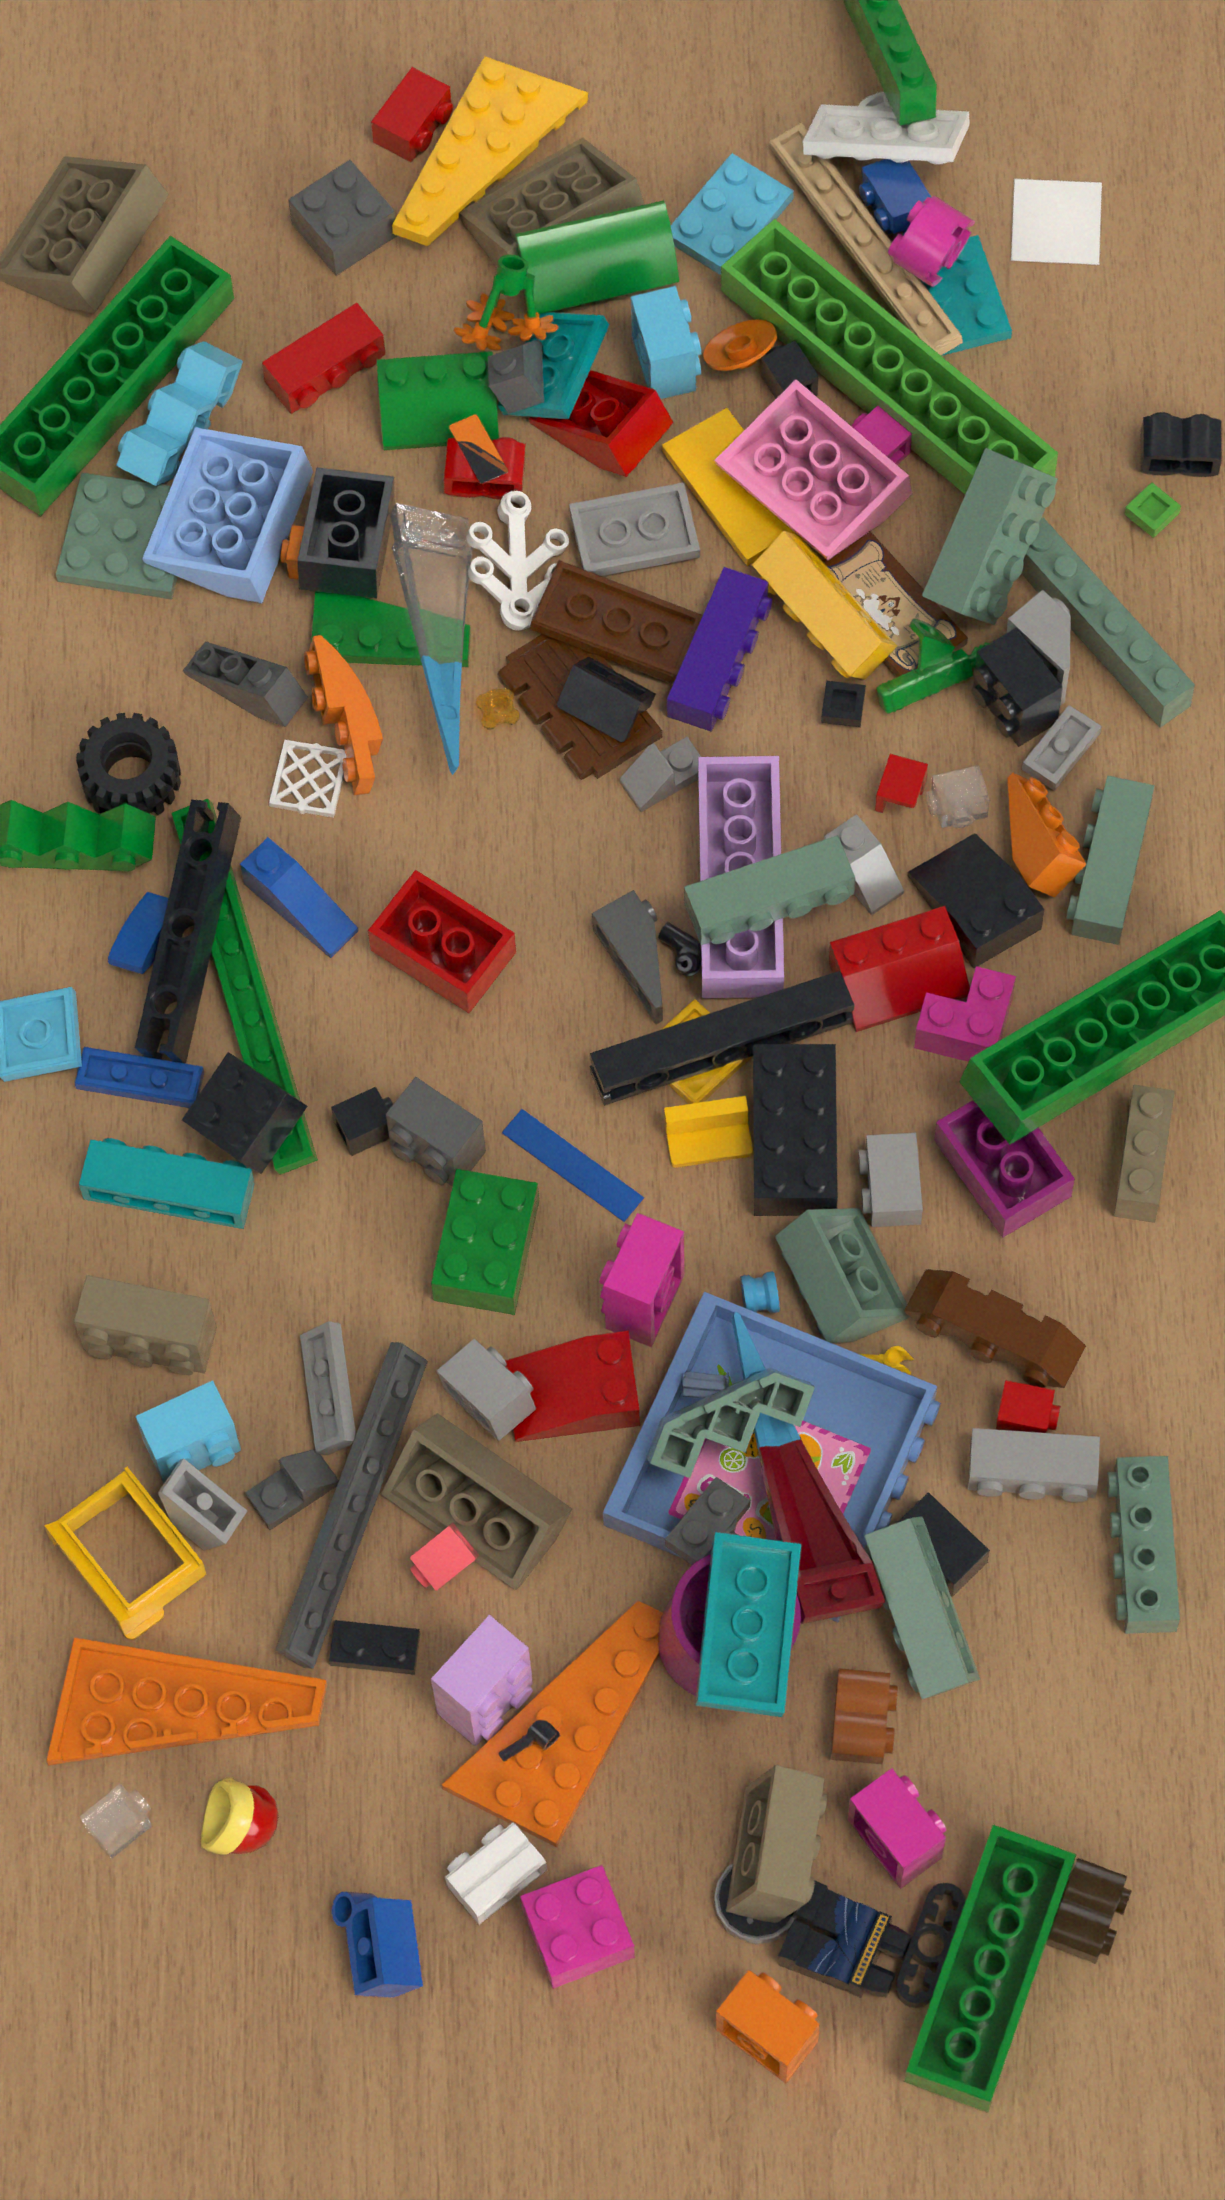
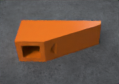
(1040, 843)

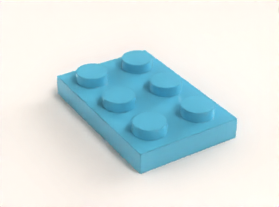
(729, 212)

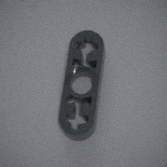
(930, 1911)

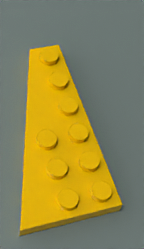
(484, 140)

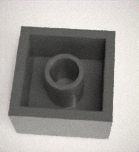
(342, 217)
(434, 1132)

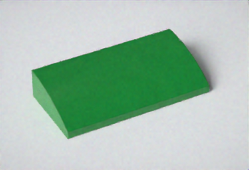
(600, 256)

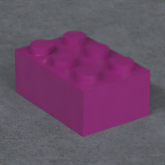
(1006, 1180)

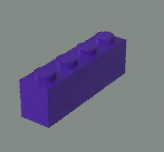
(718, 650)

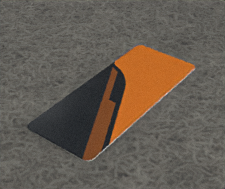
(478, 449)

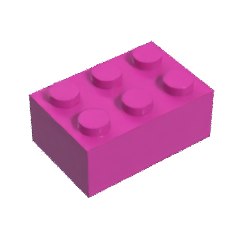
(642, 1278)

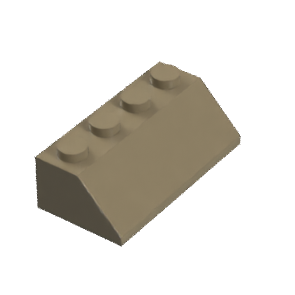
(496, 1507)

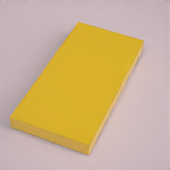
(733, 509)

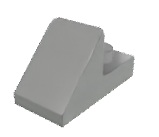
(661, 774)

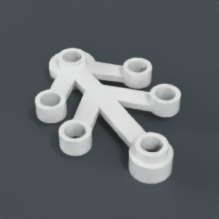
(515, 564)

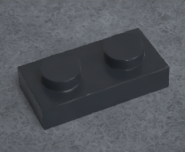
(374, 1647)

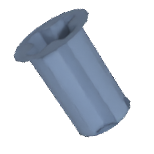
(703, 1385)

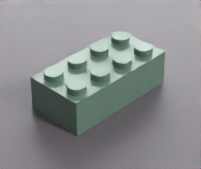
(990, 537)

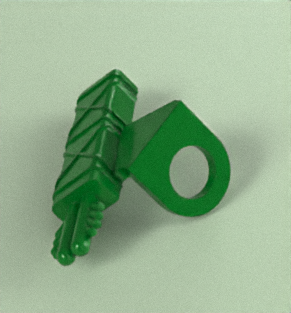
(936, 669)

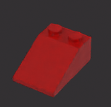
(610, 423)
(579, 1387)

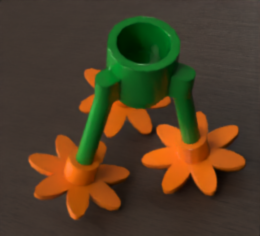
(509, 279)

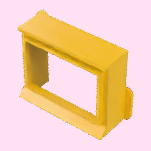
(147, 1609)

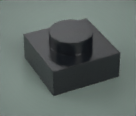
(843, 703)

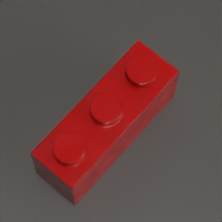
(324, 358)

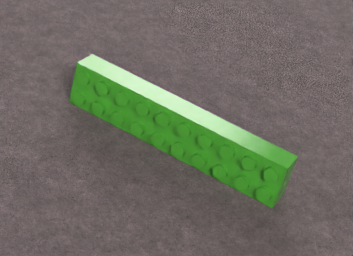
(876, 357)

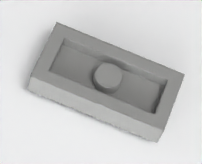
(1061, 747)

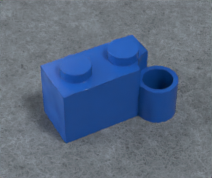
(892, 193)
(379, 1943)

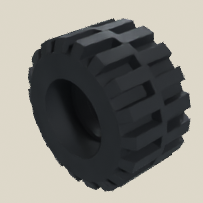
(122, 740)

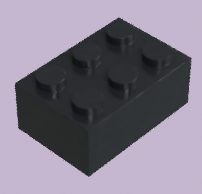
(346, 533)

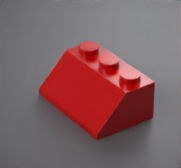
(898, 964)

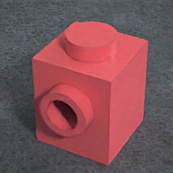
(442, 1558)

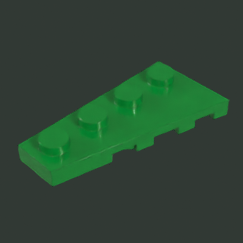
(370, 630)

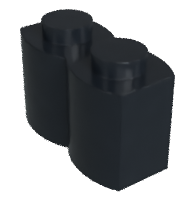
(1180, 445)

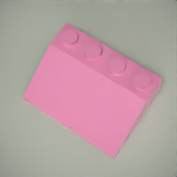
(815, 471)

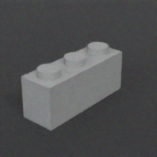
(1033, 1464)

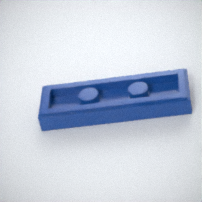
(139, 1077)

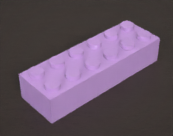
(735, 830)

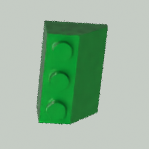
(431, 393)

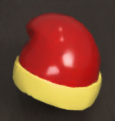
(238, 1818)

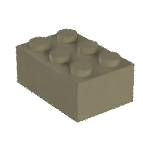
(145, 1325)
(777, 1844)

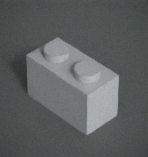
(893, 1180)
(487, 1388)

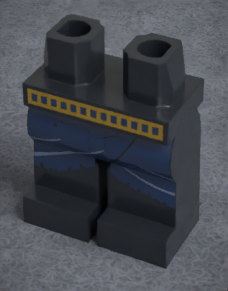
(841, 1943)

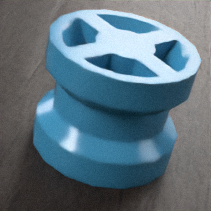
(760, 1293)

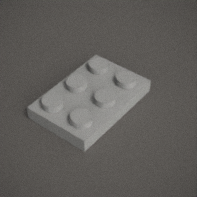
(635, 530)

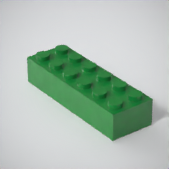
(989, 1968)

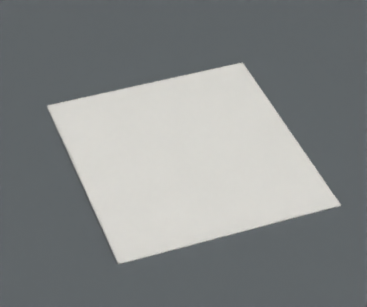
(1056, 221)

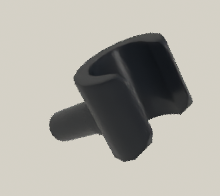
(540, 1732)

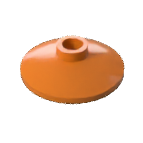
(740, 345)

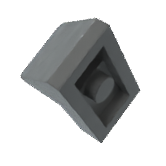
(295, 1486)

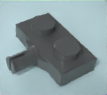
(714, 1511)

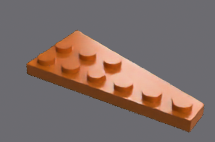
(154, 1700)
(587, 1708)

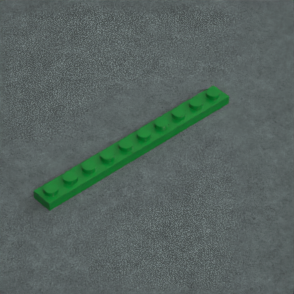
(252, 1007)

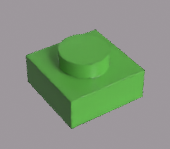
(1152, 510)

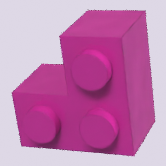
(966, 1027)

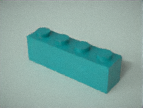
(167, 1183)

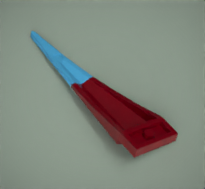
(833, 1566)

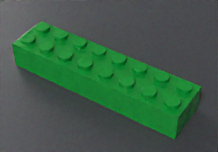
(109, 372)
(1102, 1032)

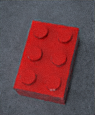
(442, 941)

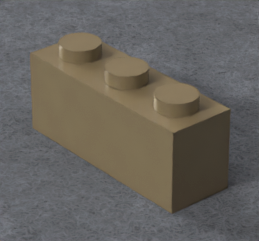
(1144, 1153)

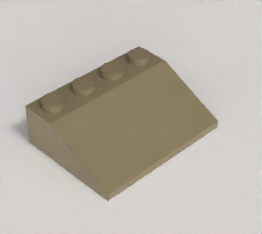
(556, 190)
(82, 231)

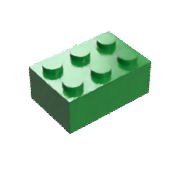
(485, 1241)

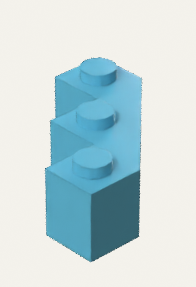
(203, 381)

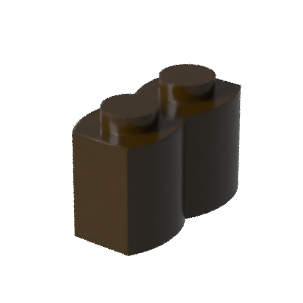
(1088, 1910)

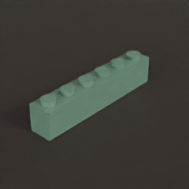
(1108, 627)

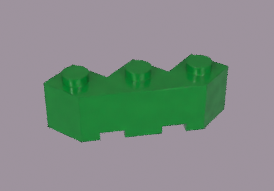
(75, 837)

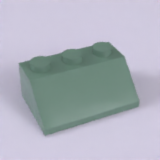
(842, 1274)

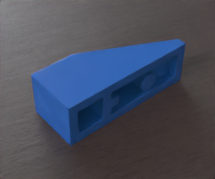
(296, 897)

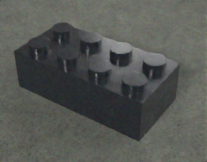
(794, 1128)

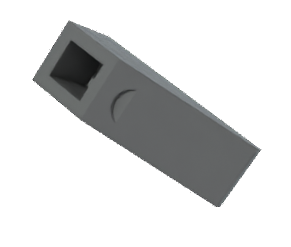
(249, 682)

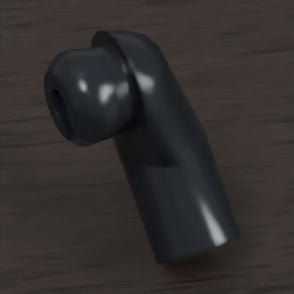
(686, 949)

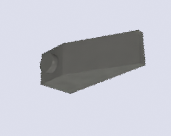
(629, 937)

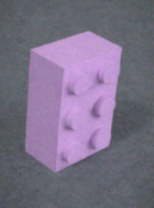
(483, 1681)

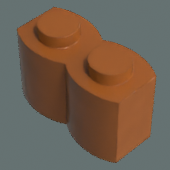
(861, 1716)

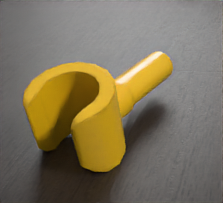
(892, 1358)

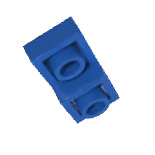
(140, 935)

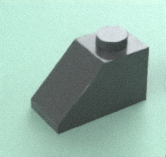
(517, 376)

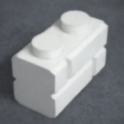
(495, 1871)

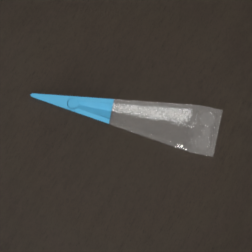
(434, 577)

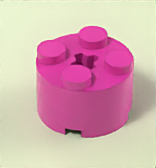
(931, 240)

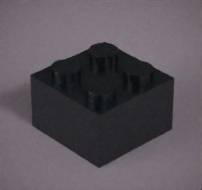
(1016, 687)
(244, 1113)

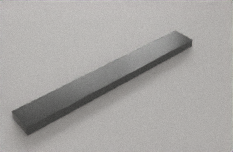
(351, 1505)

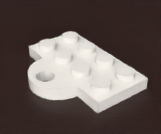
(873, 132)

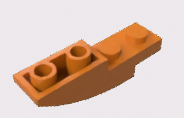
(345, 702)

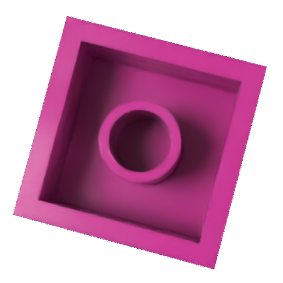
(897, 1827)
(577, 1926)

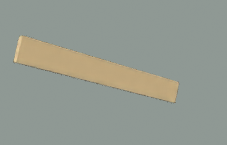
(865, 242)

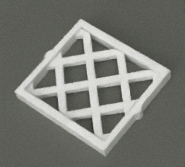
(302, 805)

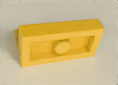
(708, 1131)

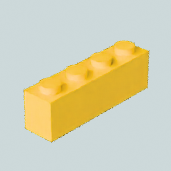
(824, 607)

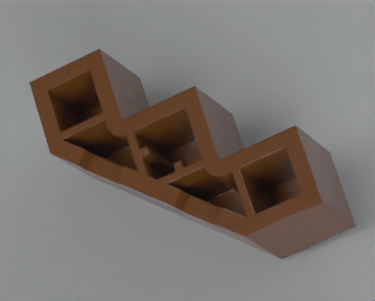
(995, 1328)

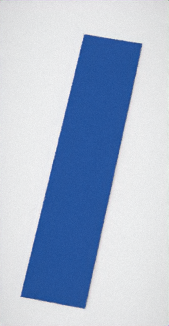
(573, 1165)

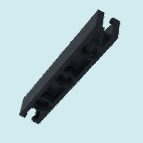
(179, 960)
(721, 1037)

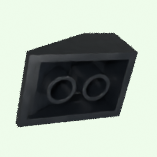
(982, 896)

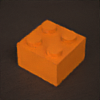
(768, 2024)

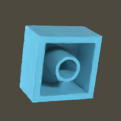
(664, 342)
(189, 1428)

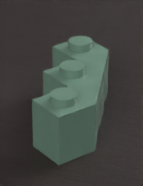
(728, 1418)

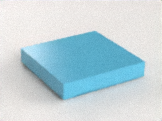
(39, 1034)

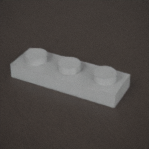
(328, 1388)

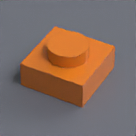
(290, 551)

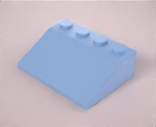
(229, 512)

